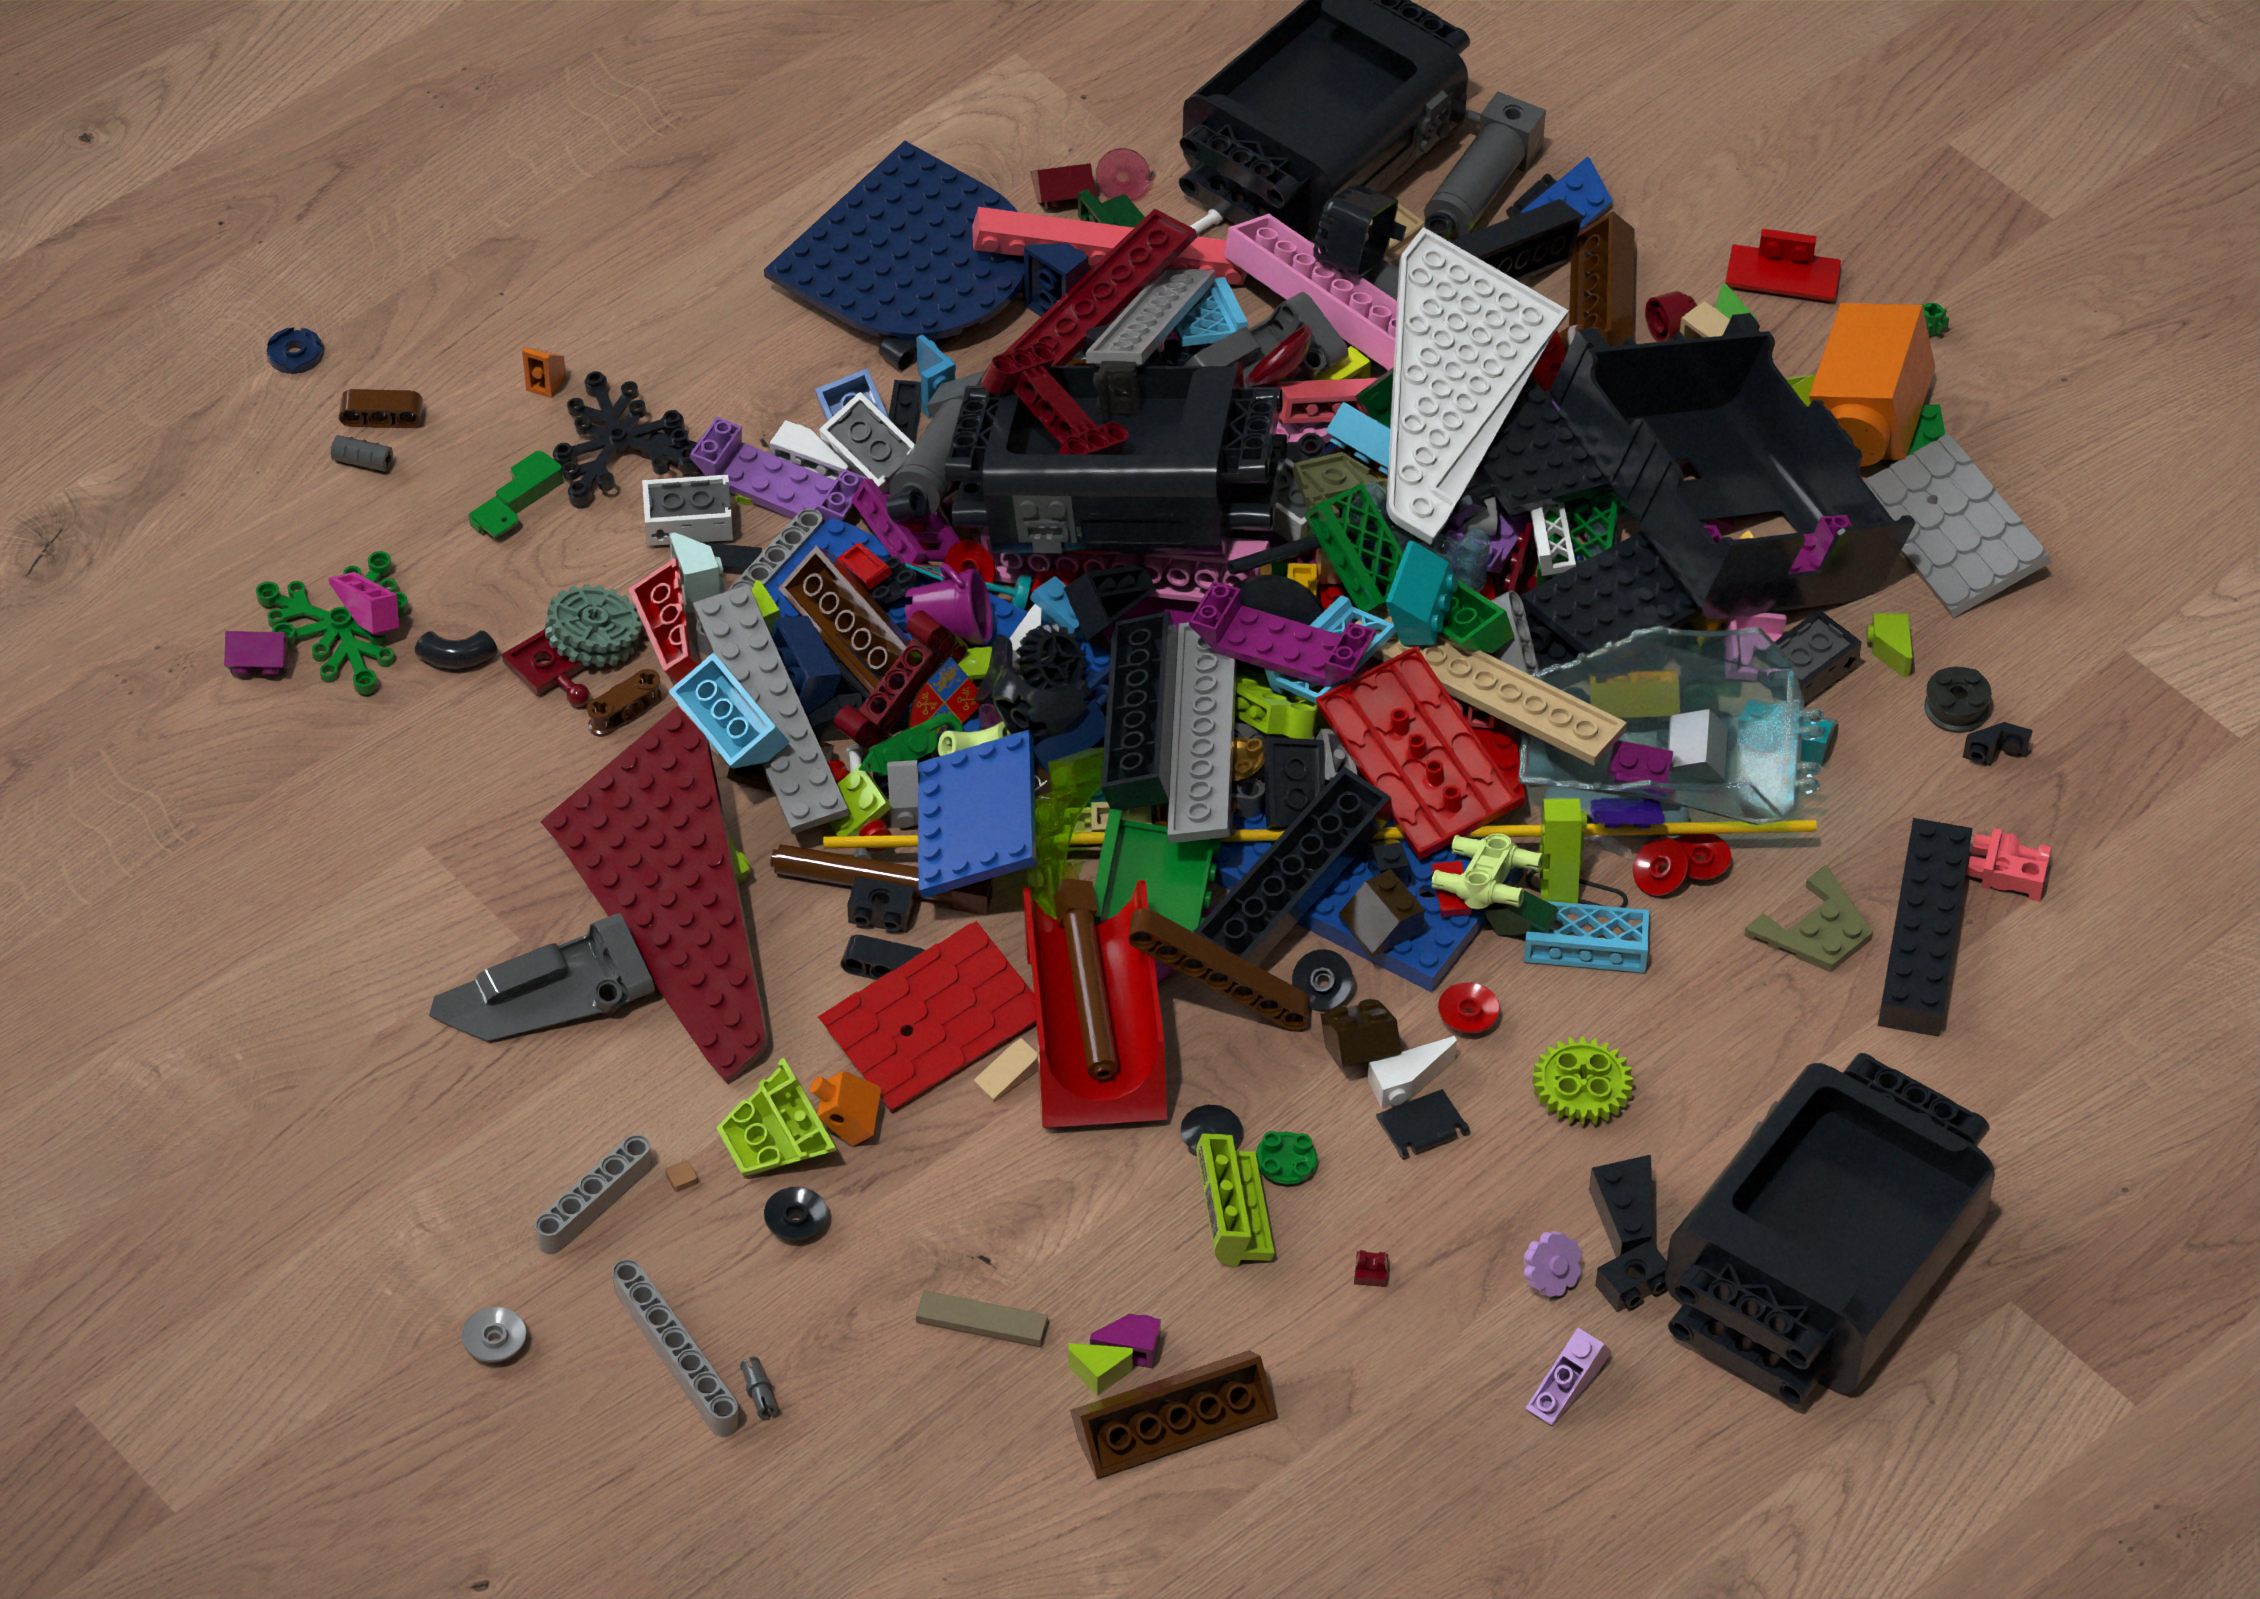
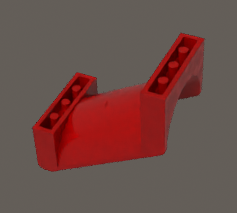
(1130, 982)

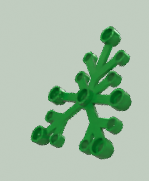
(334, 624)

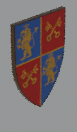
(944, 692)

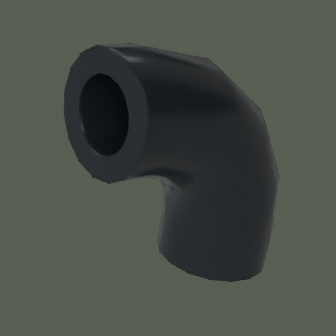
(456, 653)

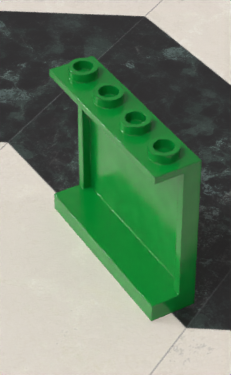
(1173, 872)

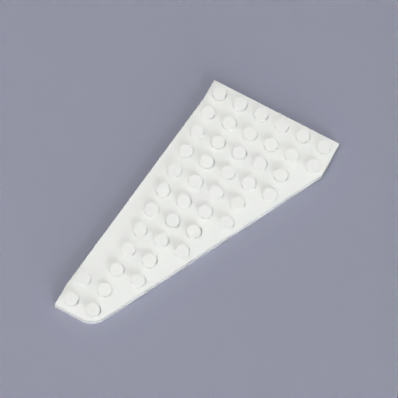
(1459, 366)

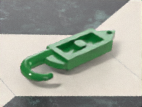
(908, 744)

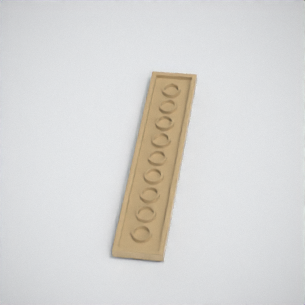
(1514, 696)

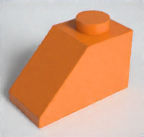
(543, 371)

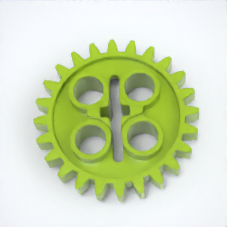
(1582, 1072)

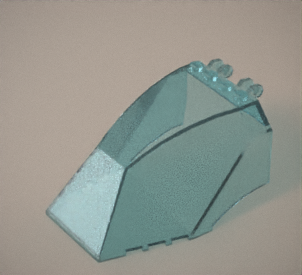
(1685, 671)

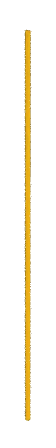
(1392, 832)

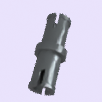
(759, 1387)

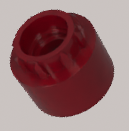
(1665, 313)

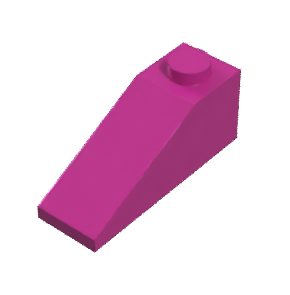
(367, 602)

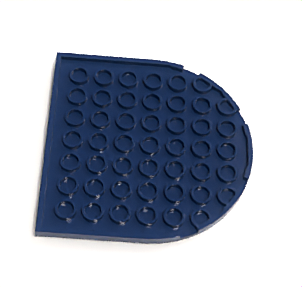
(902, 253)

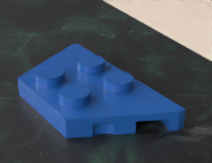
(1581, 190)

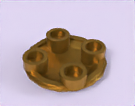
(1247, 757)

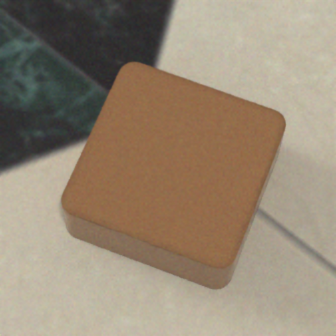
(681, 1176)

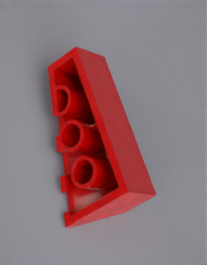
(662, 611)

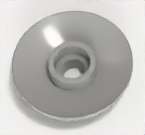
(493, 1324)

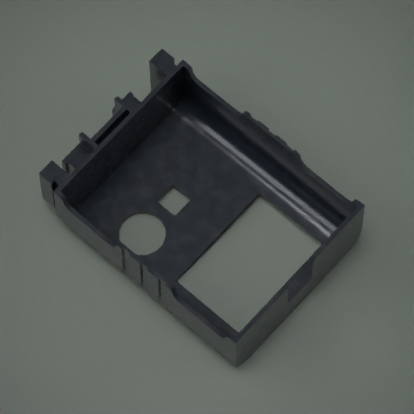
(1755, 452)

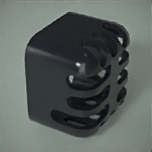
(1345, 229)

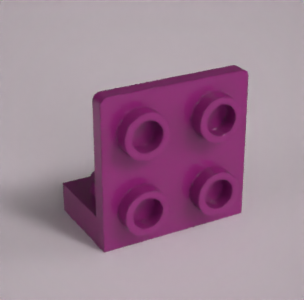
(1638, 762)

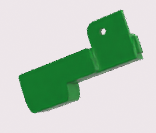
(530, 481)

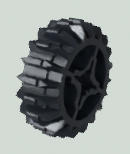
(1050, 645)

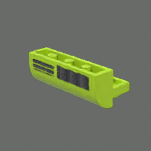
(1233, 1201)

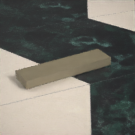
(981, 1318)

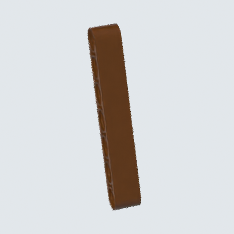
(1219, 969)

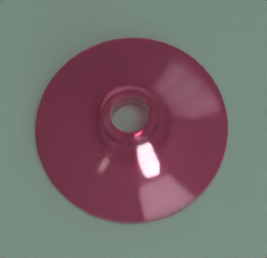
(1126, 162)

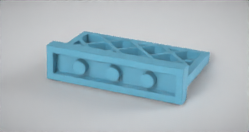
(1224, 310)
(1334, 620)
(1585, 948)

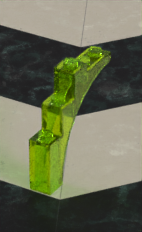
(1056, 814)

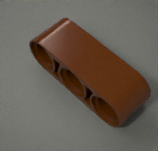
(380, 408)

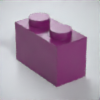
(256, 651)

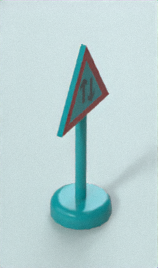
(1019, 593)

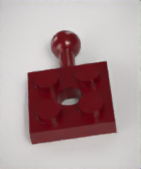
(542, 677)

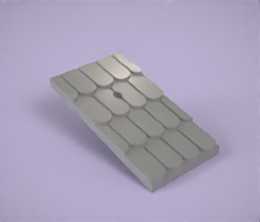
(1964, 532)

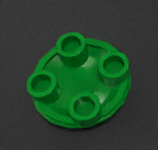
(1286, 1157)

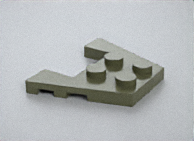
(1329, 476)
(1826, 934)

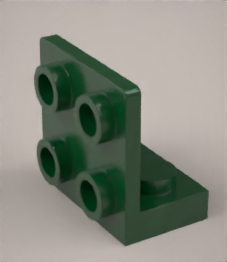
(1116, 211)
(1377, 399)

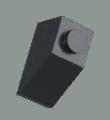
(1388, 855)

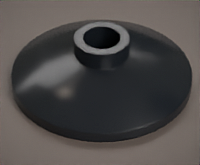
(1319, 964)
(791, 1204)

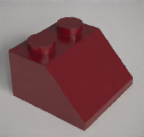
(1062, 183)

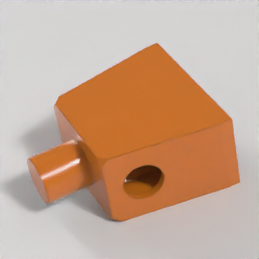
(847, 1105)

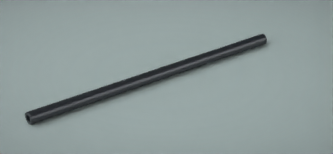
(1311, 543)

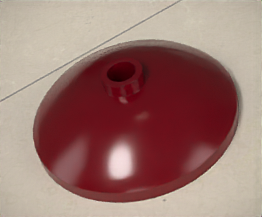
(1282, 360)

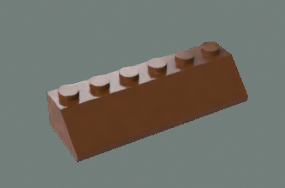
(1604, 278)
(841, 605)
(1174, 1413)

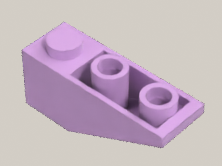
(1568, 1376)

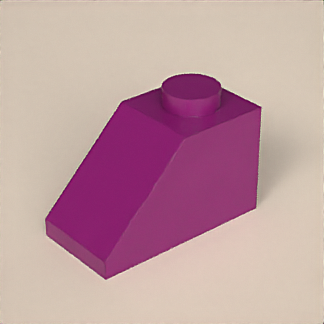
(1134, 1332)

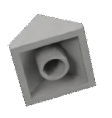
(1698, 745)

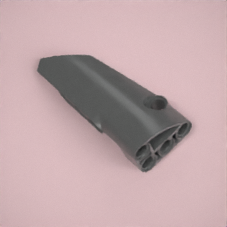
(1253, 344)
(549, 985)

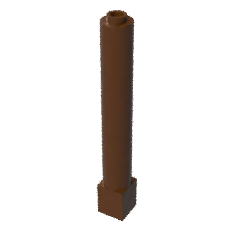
(844, 868)
(1075, 911)

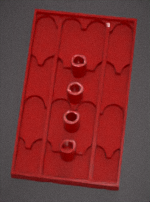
(1418, 751)
(954, 997)

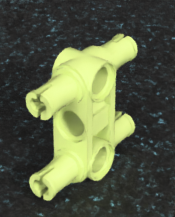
(1487, 871)

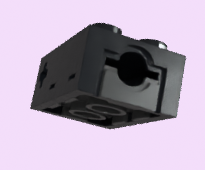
(1820, 652)

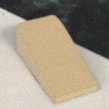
(1008, 1070)

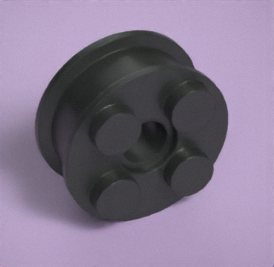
(1957, 699)

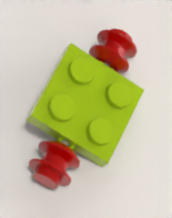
(863, 801)

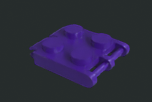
(1634, 811)

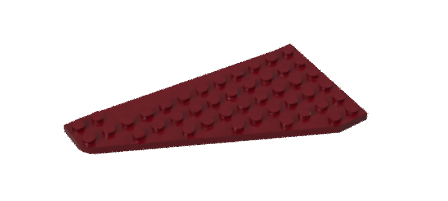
(660, 854)

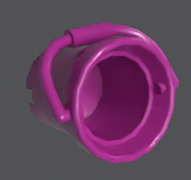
(958, 603)

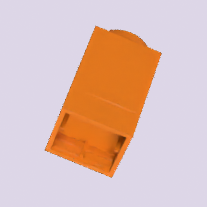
(1876, 376)

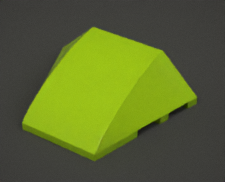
(774, 1126)

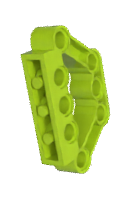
(1275, 711)

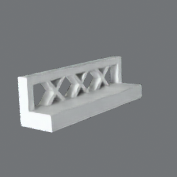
(1544, 545)

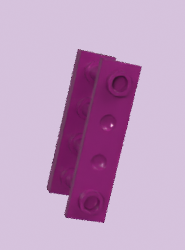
(896, 536)

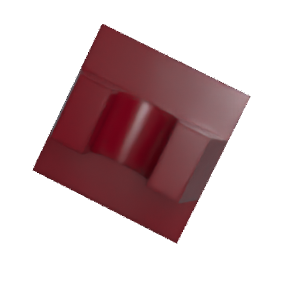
(1371, 1268)

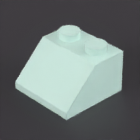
(697, 569)

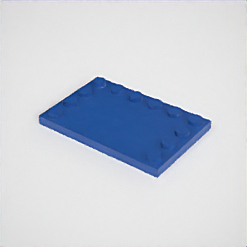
(976, 814)

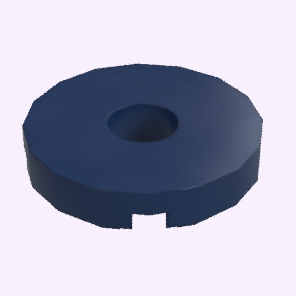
(294, 362)

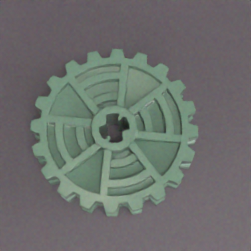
(593, 625)

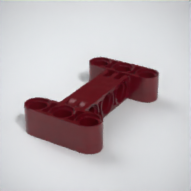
(1028, 376)
(931, 642)

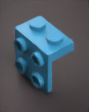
(933, 369)
(1056, 606)

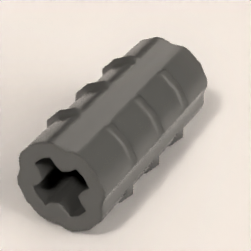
(361, 453)

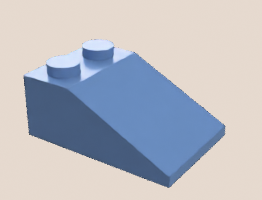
(837, 394)

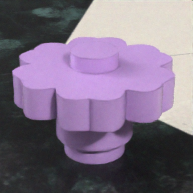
(1552, 1263)

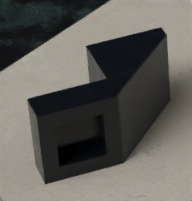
(1983, 744)

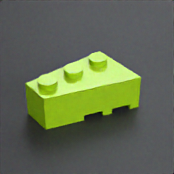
(1561, 846)

